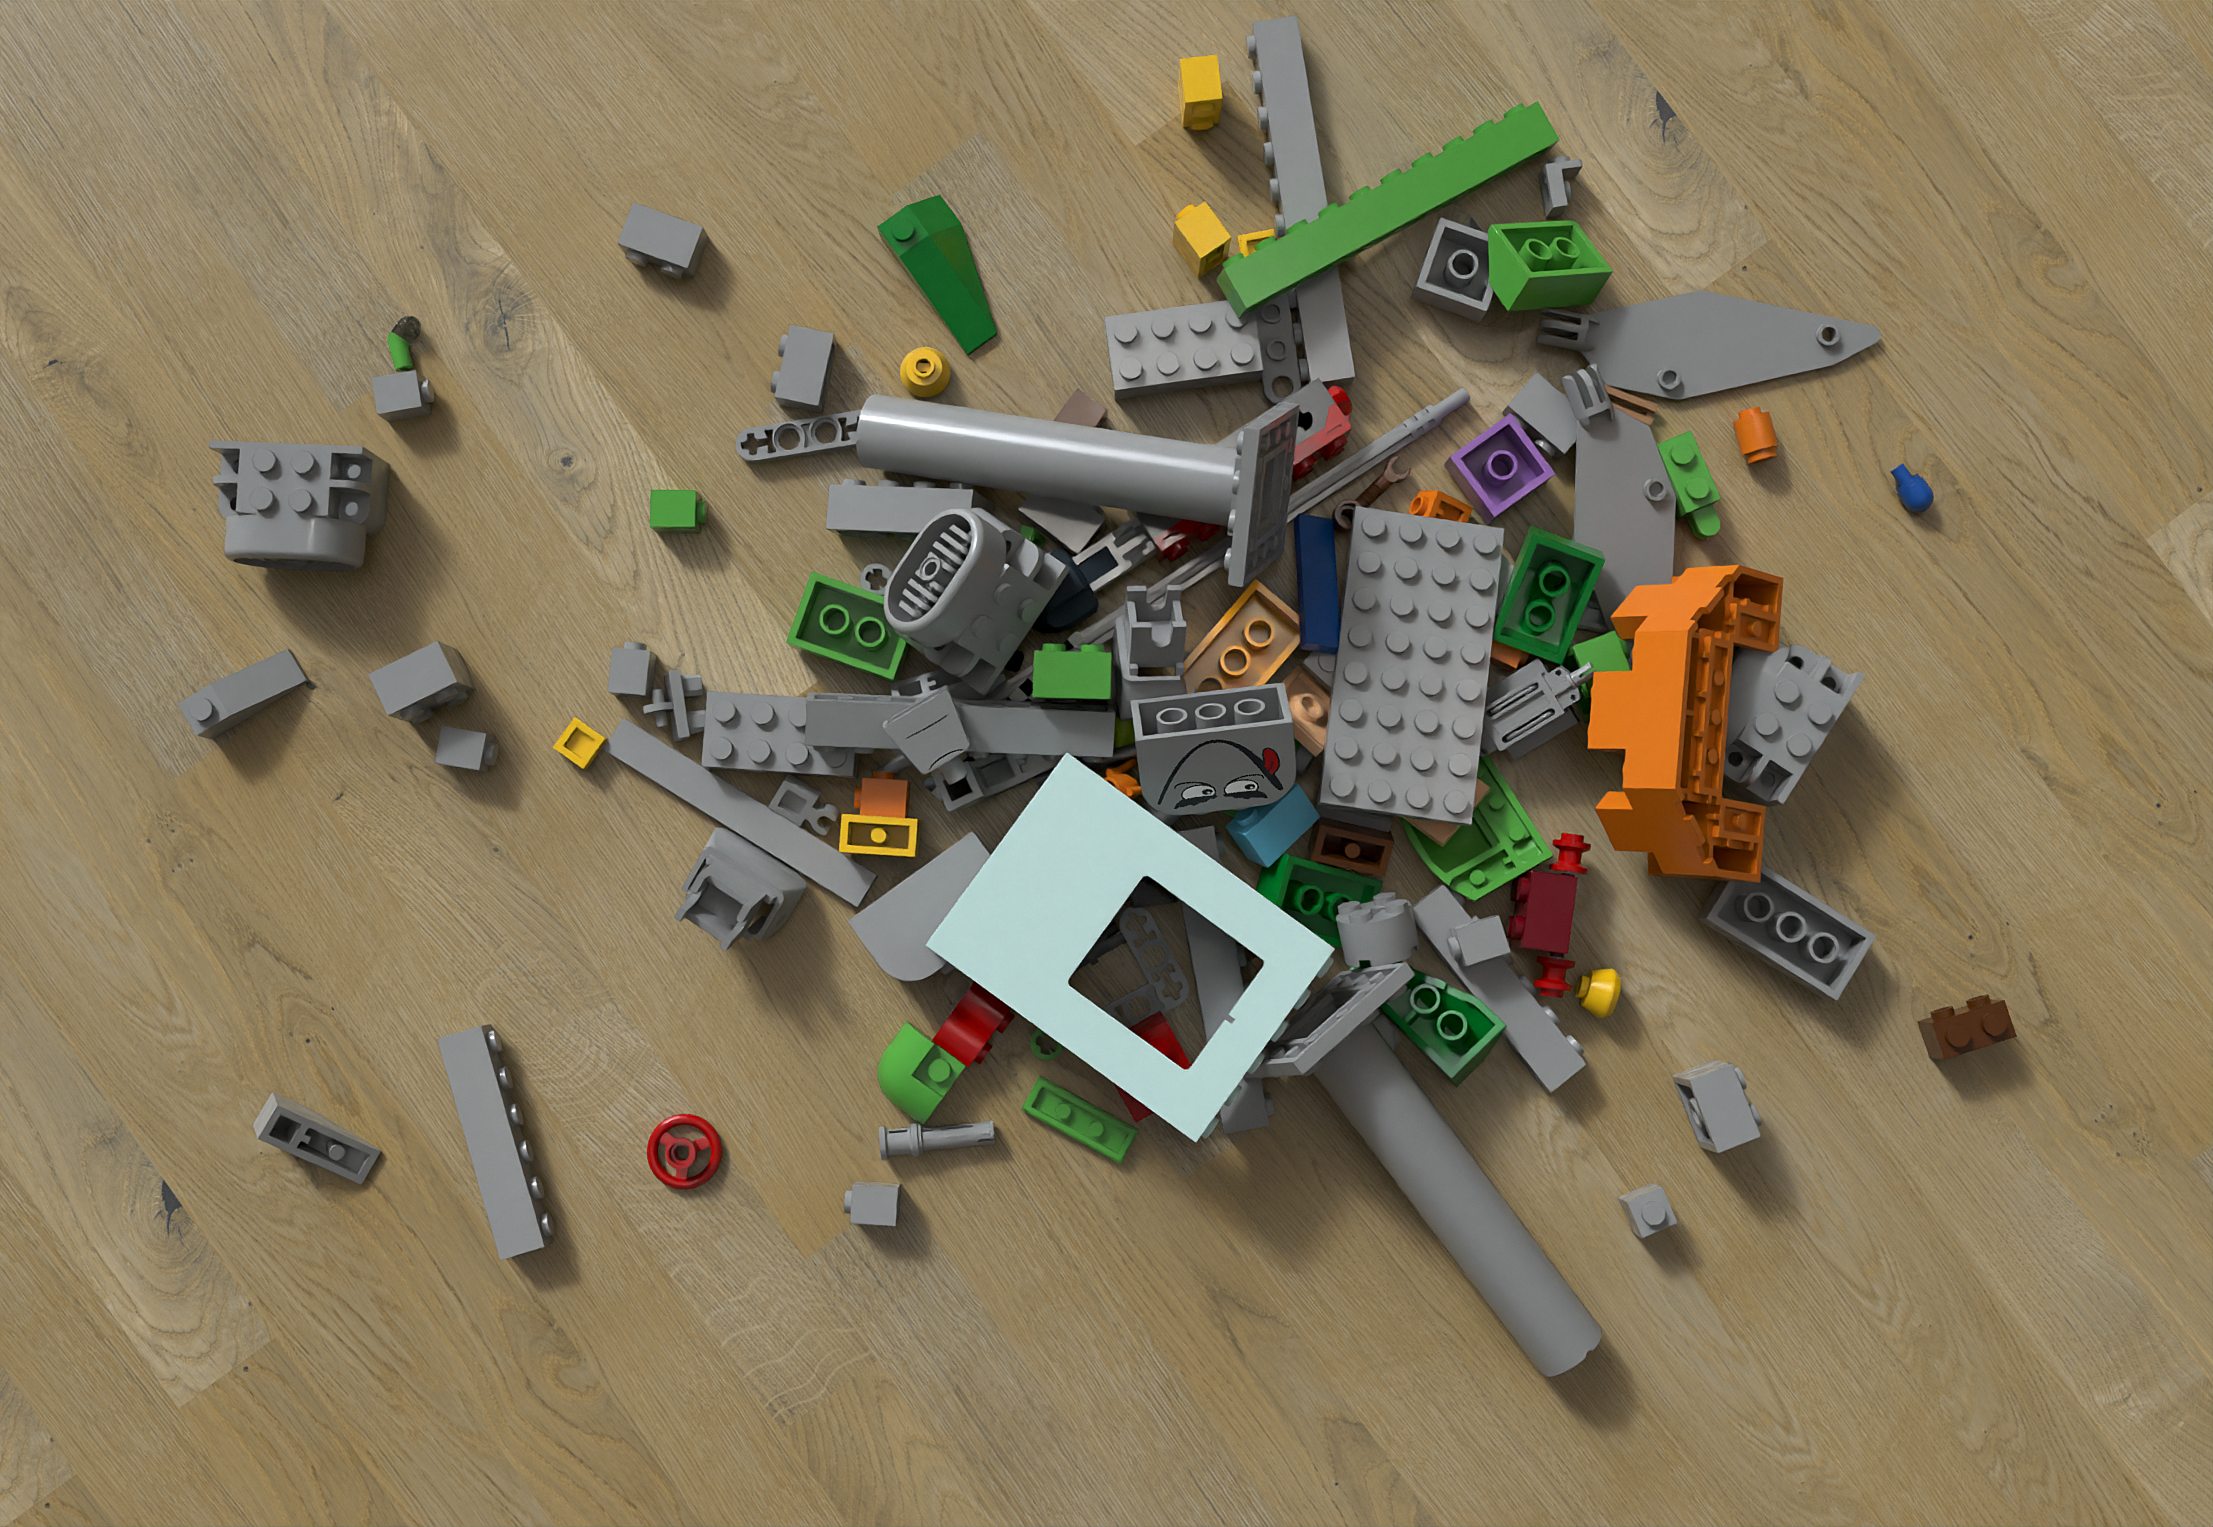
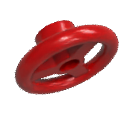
(681, 1179)

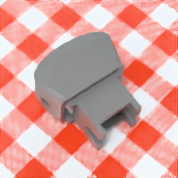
(1148, 638)
(732, 884)

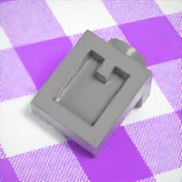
(1554, 190)

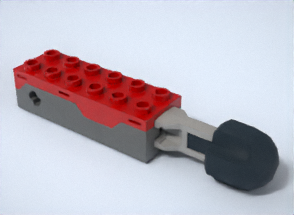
(1326, 424)

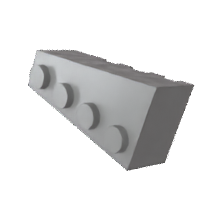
(889, 508)

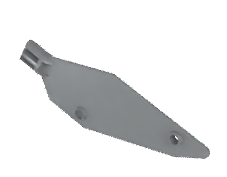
(1703, 342)
(1620, 495)

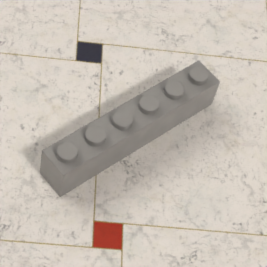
(1530, 1028)
(496, 1141)

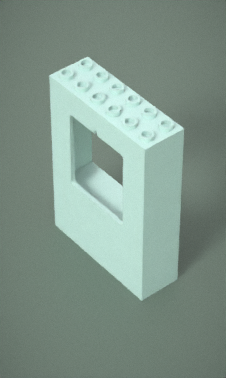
(1057, 890)

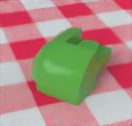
(916, 1072)

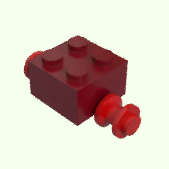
(1546, 913)

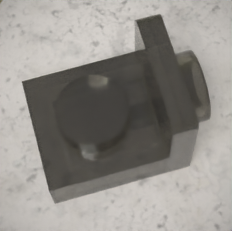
(1150, 893)

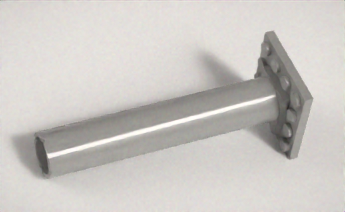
(1100, 467)
(1430, 1163)

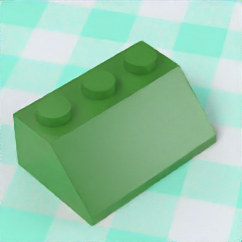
(1544, 265)

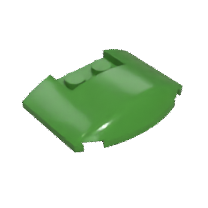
(1492, 849)

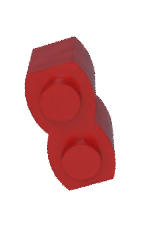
(972, 1025)

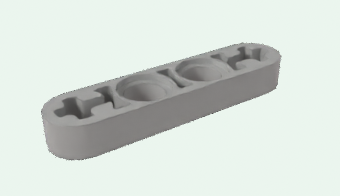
(808, 442)

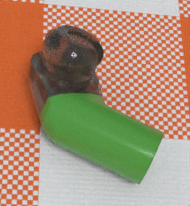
(401, 340)

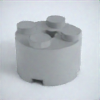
(1377, 930)

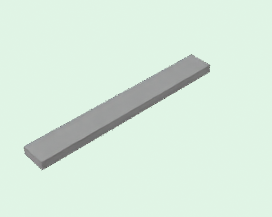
(740, 812)

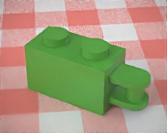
(1691, 484)

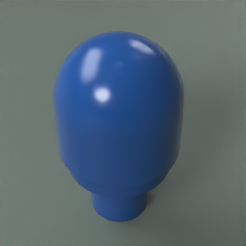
(1912, 490)

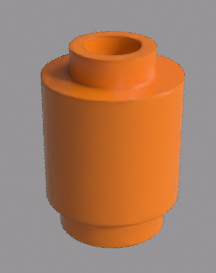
(1755, 435)

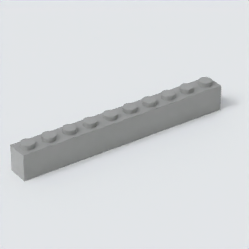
(1299, 193)

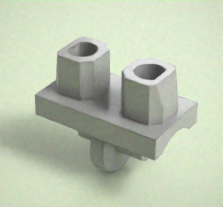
(677, 689)

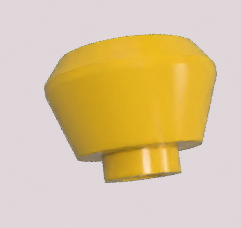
(925, 372)
(1599, 991)

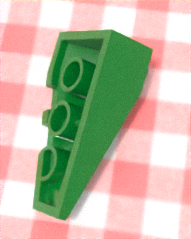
(938, 260)
(1444, 1024)

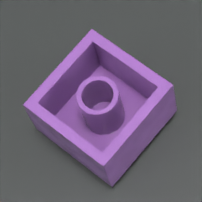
(1499, 468)

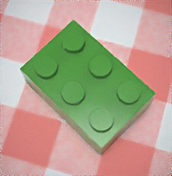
(847, 629)

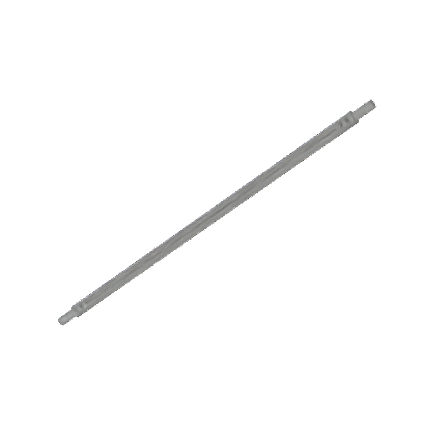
(1214, 557)

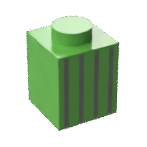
(677, 511)

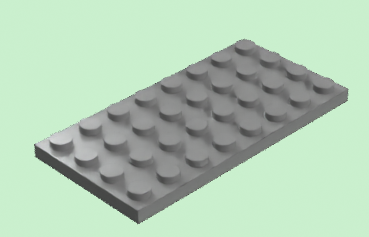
(1411, 667)

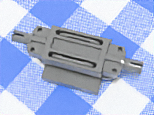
(1531, 707)

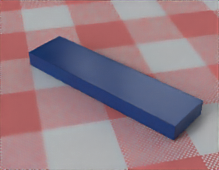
(1317, 583)

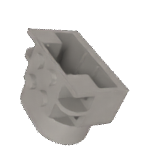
(300, 503)
(970, 593)
(1779, 718)

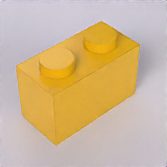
(1200, 91)
(1200, 238)
(879, 836)

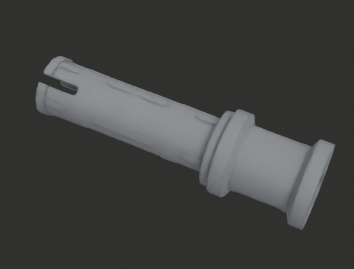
(916, 1139)

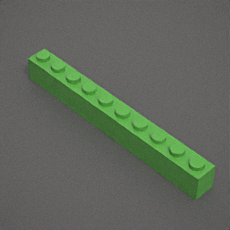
(1387, 209)

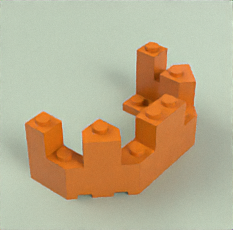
(1675, 718)

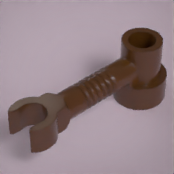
(1367, 497)

